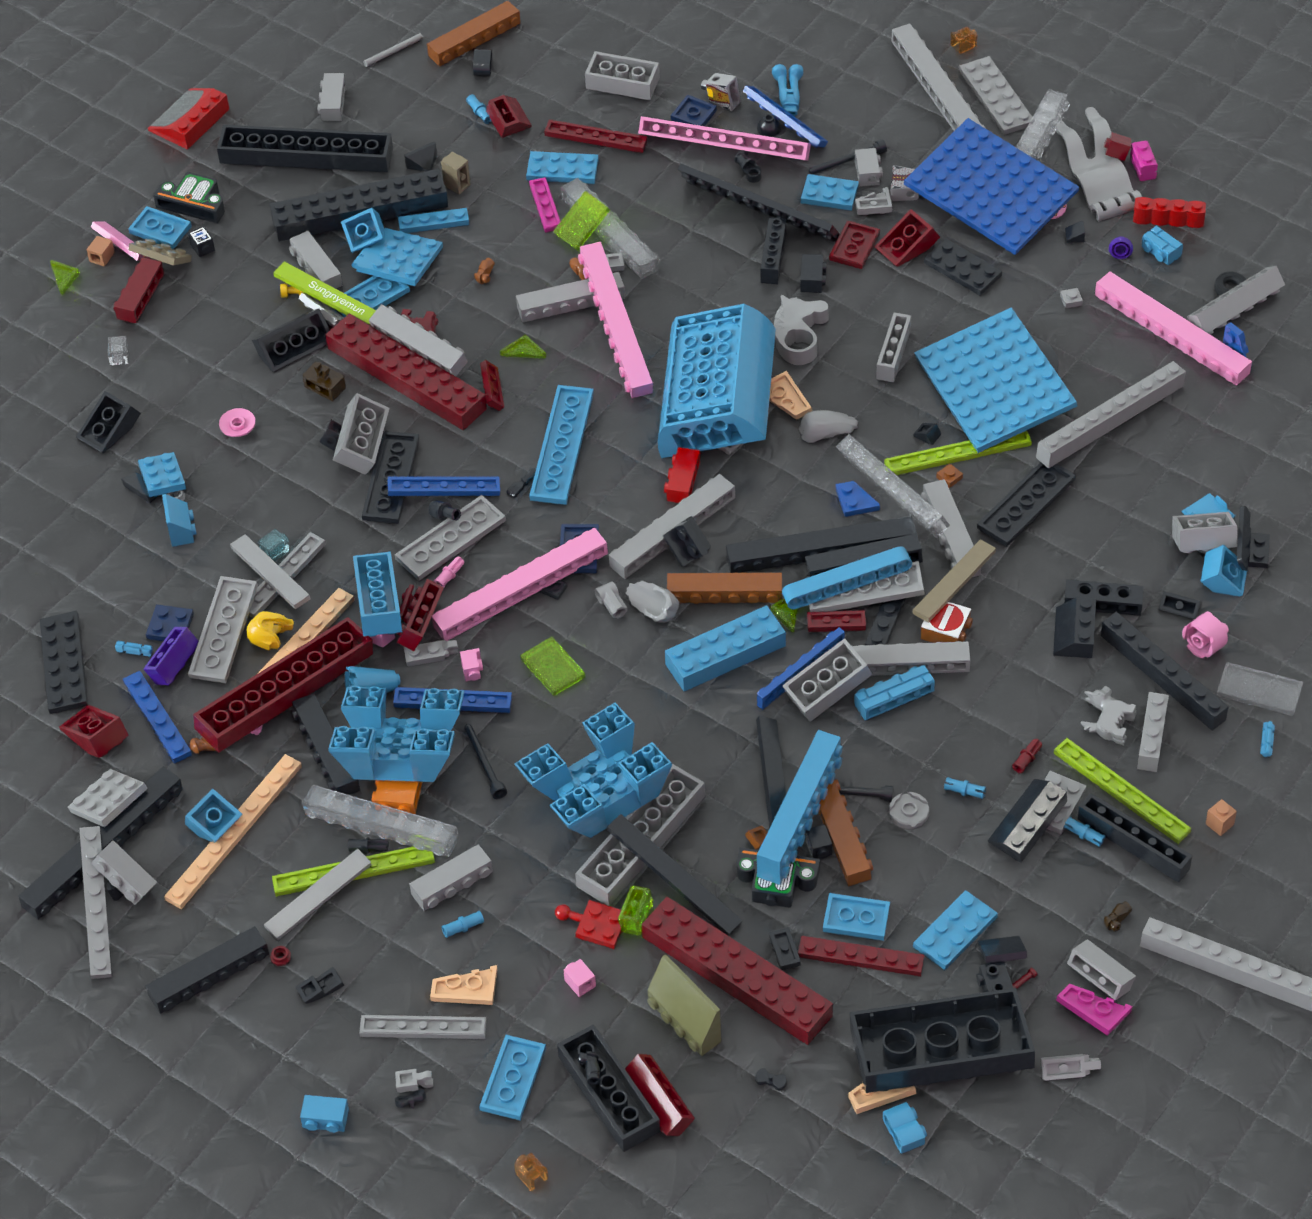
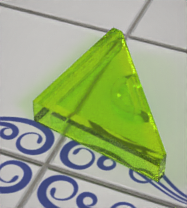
(64, 275)
(523, 348)
(785, 614)

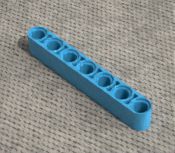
(846, 577)

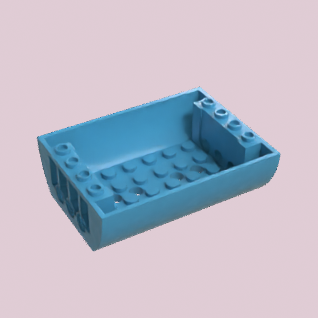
(737, 384)

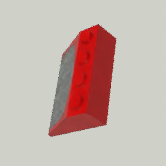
(191, 116)

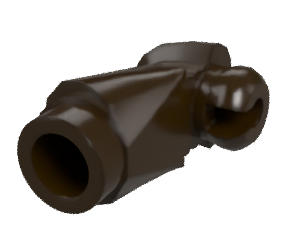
(1118, 914)

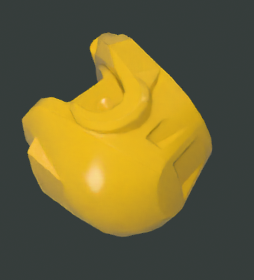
(264, 633)

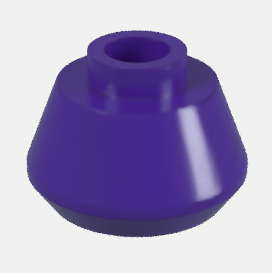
(1121, 247)

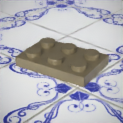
(160, 252)

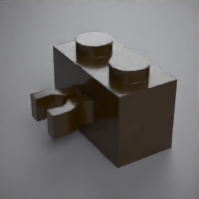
(324, 381)

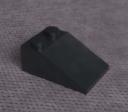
(108, 422)

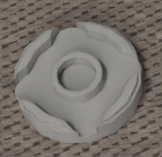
(909, 810)

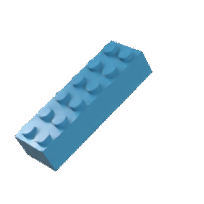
(377, 594)
(725, 648)

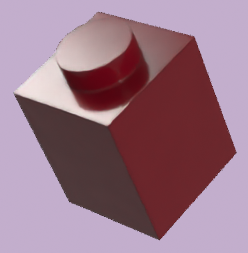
(1117, 146)

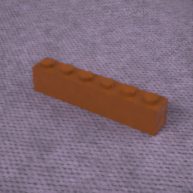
(473, 33)
(725, 587)
(844, 836)

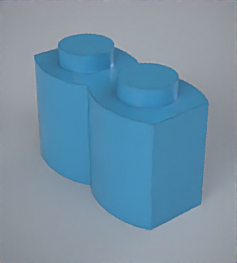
(904, 1127)

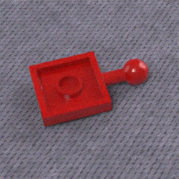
(596, 925)

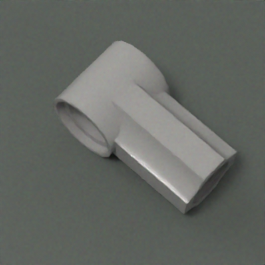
(609, 596)

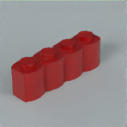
(1167, 212)

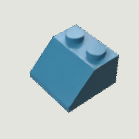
(363, 229)
(179, 521)
(1222, 572)
(212, 817)

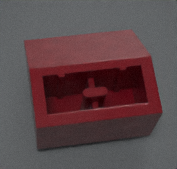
(507, 115)

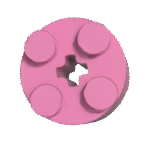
(1205, 635)

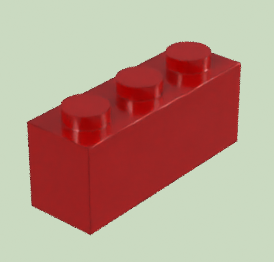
(682, 475)

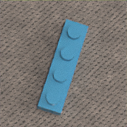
(433, 220)

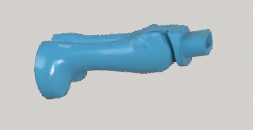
(788, 97)

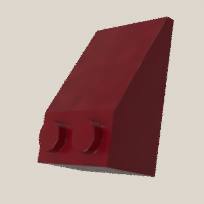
(907, 239)
(95, 730)

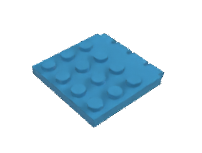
(398, 257)

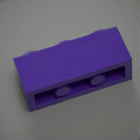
(171, 656)

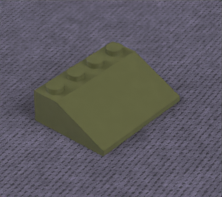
(685, 1007)

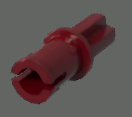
(1027, 755)

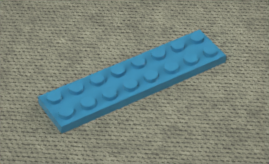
(561, 444)

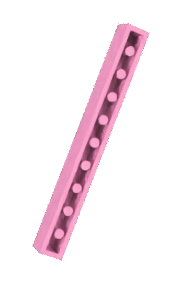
(724, 138)
(615, 320)
(1173, 328)
(519, 584)

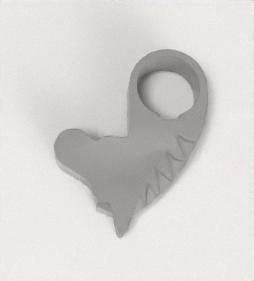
(793, 325)

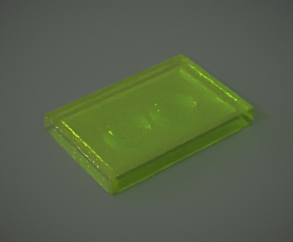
(581, 220)
(552, 666)

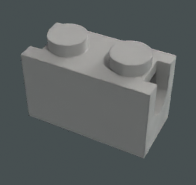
(867, 167)

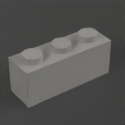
(332, 97)
(123, 872)
(1101, 969)

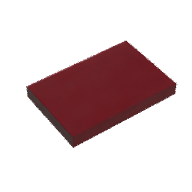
(854, 244)

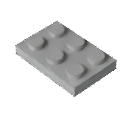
(1074, 794)

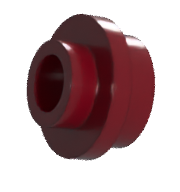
(280, 951)

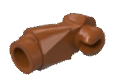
(577, 268)
(484, 271)
(197, 745)

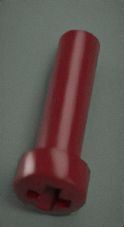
(1030, 974)

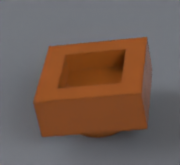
(950, 474)
(756, 836)

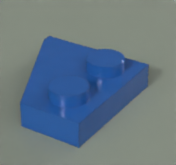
(1235, 339)
(855, 499)

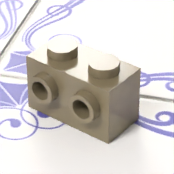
(455, 172)

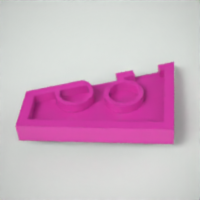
(1096, 1011)

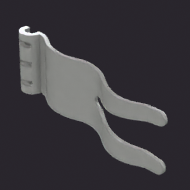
(1103, 177)

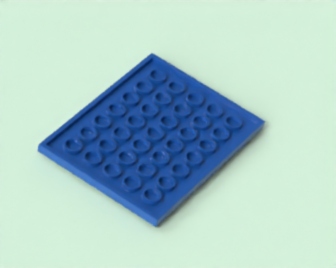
(991, 186)

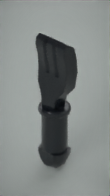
(517, 487)

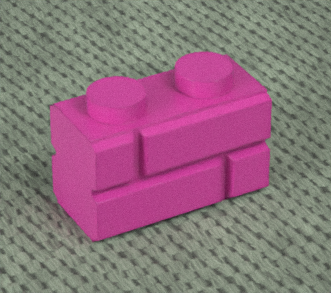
(1143, 160)

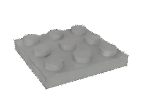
(107, 797)

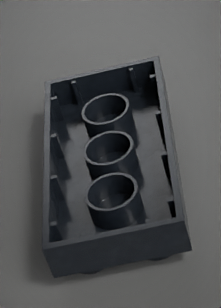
(941, 1040)

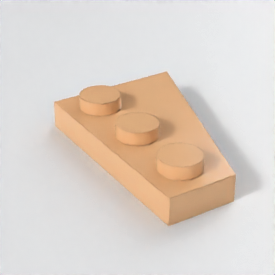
(787, 396)
(469, 988)
(865, 1101)

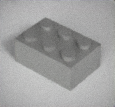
(1204, 531)

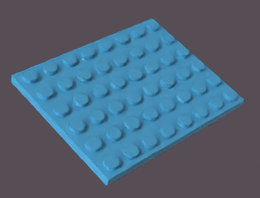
(995, 379)

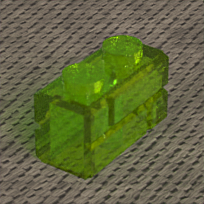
(635, 910)

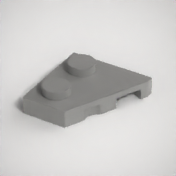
(874, 203)

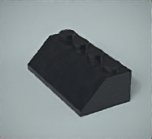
(292, 340)
(1029, 819)

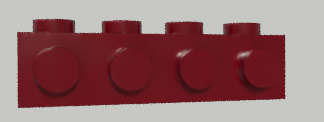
(138, 290)
(420, 614)
(660, 1095)

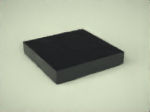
(1002, 949)

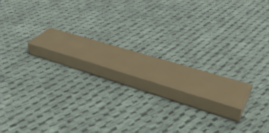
(954, 580)

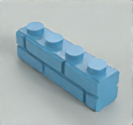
(894, 692)

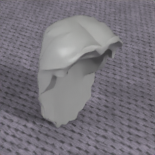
(825, 424)
(653, 601)

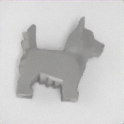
(1111, 717)

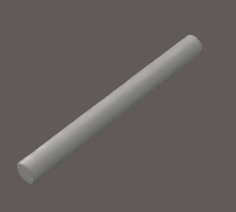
(392, 50)

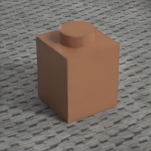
(100, 251)
(1221, 817)

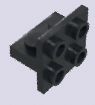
(687, 541)

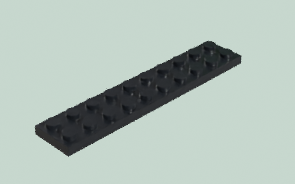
(756, 201)

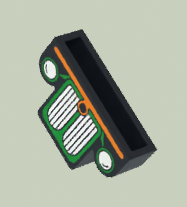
(193, 197)
(802, 874)

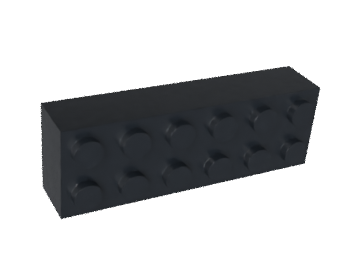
(616, 1095)

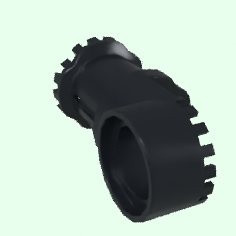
(751, 167)

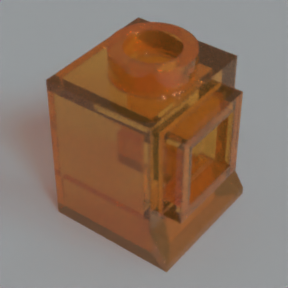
(965, 37)
(526, 1176)

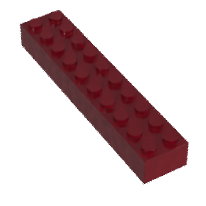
(406, 371)
(281, 683)
(737, 970)

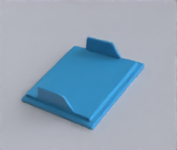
(1206, 505)

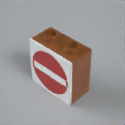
(948, 624)

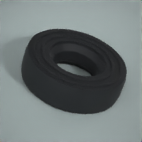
(1226, 277)

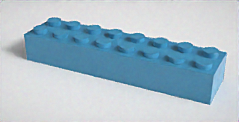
(799, 807)

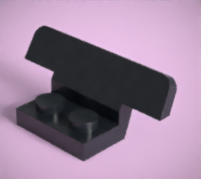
(1252, 547)

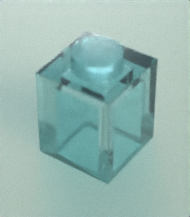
(274, 544)

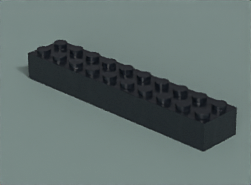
(305, 148)
(388, 197)

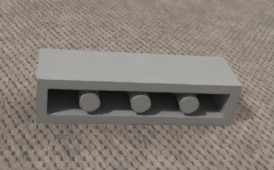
(314, 259)
(893, 347)
(1152, 732)
(451, 877)

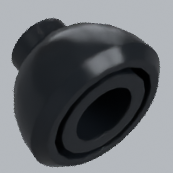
(768, 126)

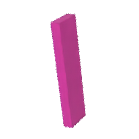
(544, 204)

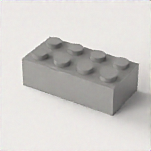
(622, 75)
(361, 434)
(827, 680)

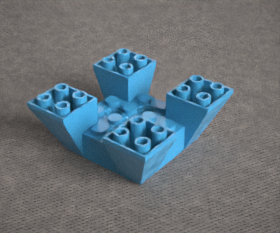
(393, 746)
(605, 781)

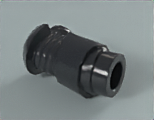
(592, 1068)

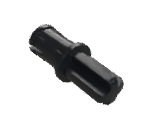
(368, 844)

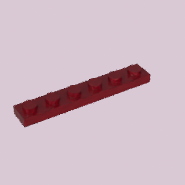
(596, 136)
(861, 956)

